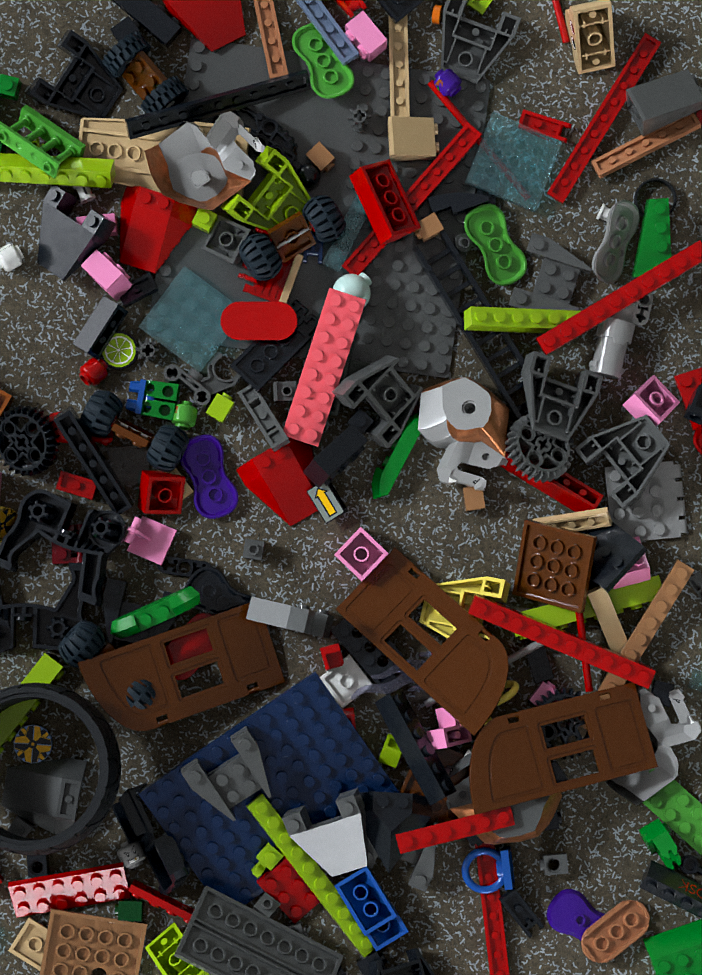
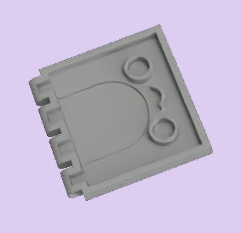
(657, 510)

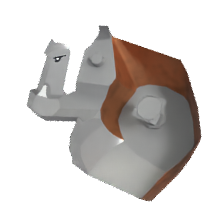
(203, 167)
(466, 423)

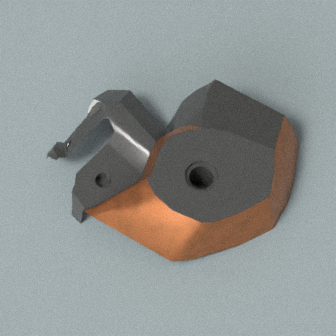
(529, 816)

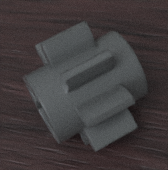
(363, 114)
(150, 352)

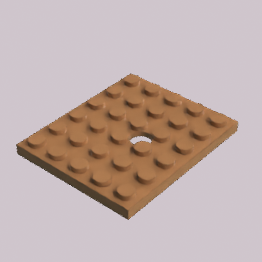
(84, 942)

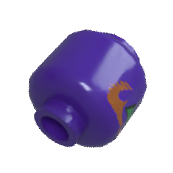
(447, 82)

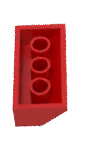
(384, 201)

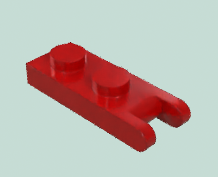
(350, 6)
(544, 124)

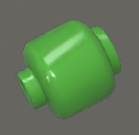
(185, 415)

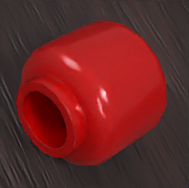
(93, 372)

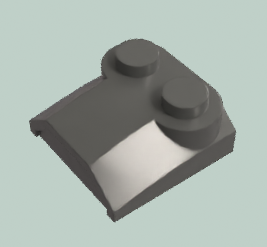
(226, 239)

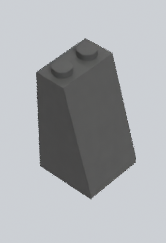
(663, 101)

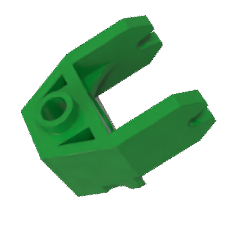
(658, 840)

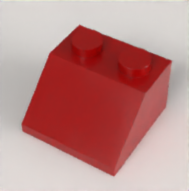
(161, 492)

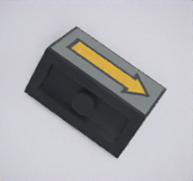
(327, 502)

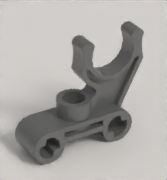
(201, 385)

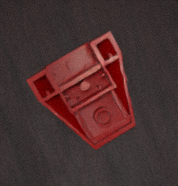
(151, 227)
(280, 480)

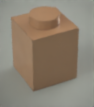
(321, 158)
(429, 228)
(473, 499)

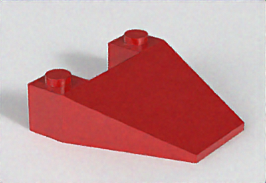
(210, 21)

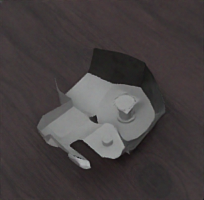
(663, 735)

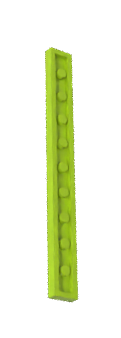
(309, 872)

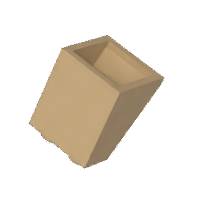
(412, 138)

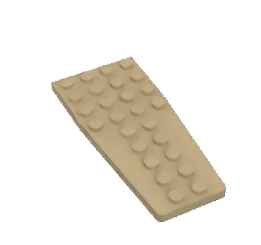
(109, 140)

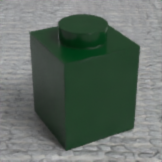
(129, 910)

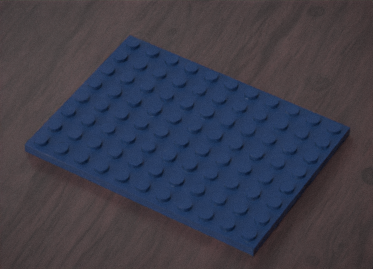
(308, 761)

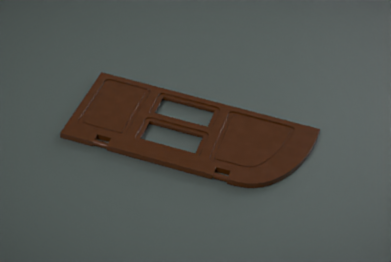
(238, 646)
(463, 672)
(515, 766)

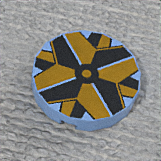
(33, 744)

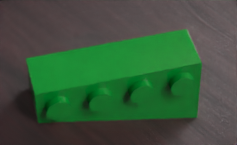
(654, 237)

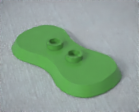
(327, 74)
(502, 258)

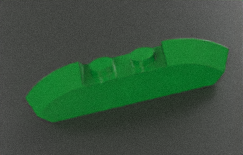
(385, 479)
(155, 612)

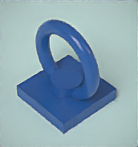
(503, 865)

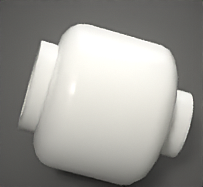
(10, 257)

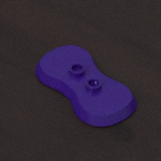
(213, 491)
(571, 913)

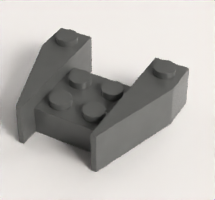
(555, 278)
(386, 395)
(291, 617)
(233, 779)
(422, 859)

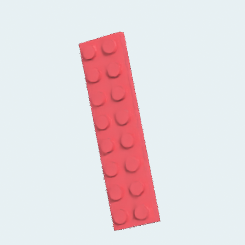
(323, 366)

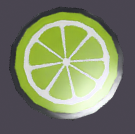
(120, 351)

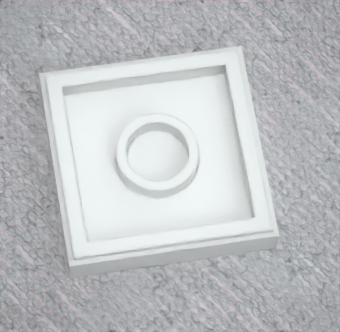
(345, 680)

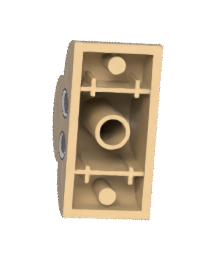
(591, 35)

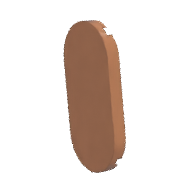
(615, 931)

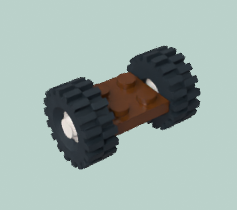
(131, 61)

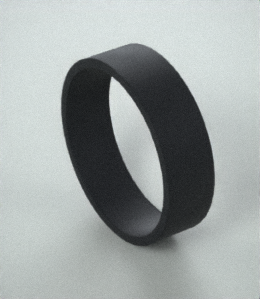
(661, 181)

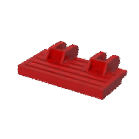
(270, 289)

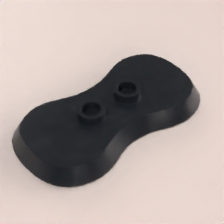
(215, 591)

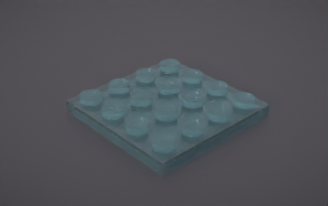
(513, 162)
(188, 319)

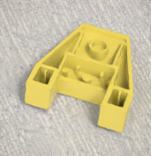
(463, 593)

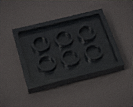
(613, 555)

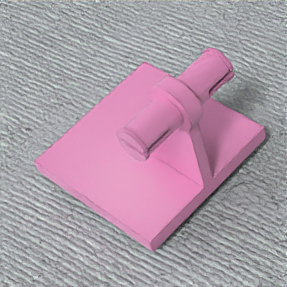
(149, 539)

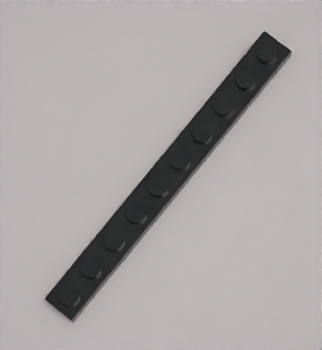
(217, 104)

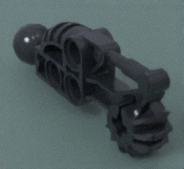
(283, 143)

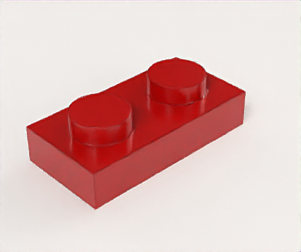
(76, 485)

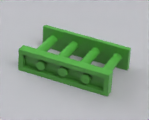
(48, 131)

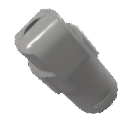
(616, 335)

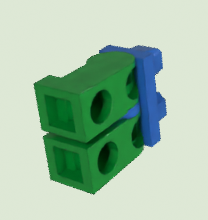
(148, 395)

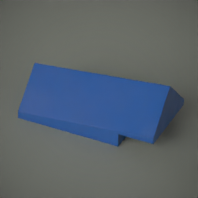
(371, 908)

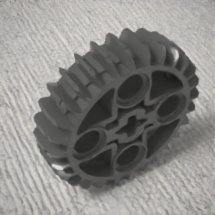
(537, 452)

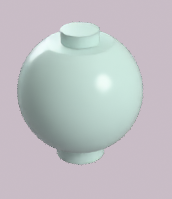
(355, 285)

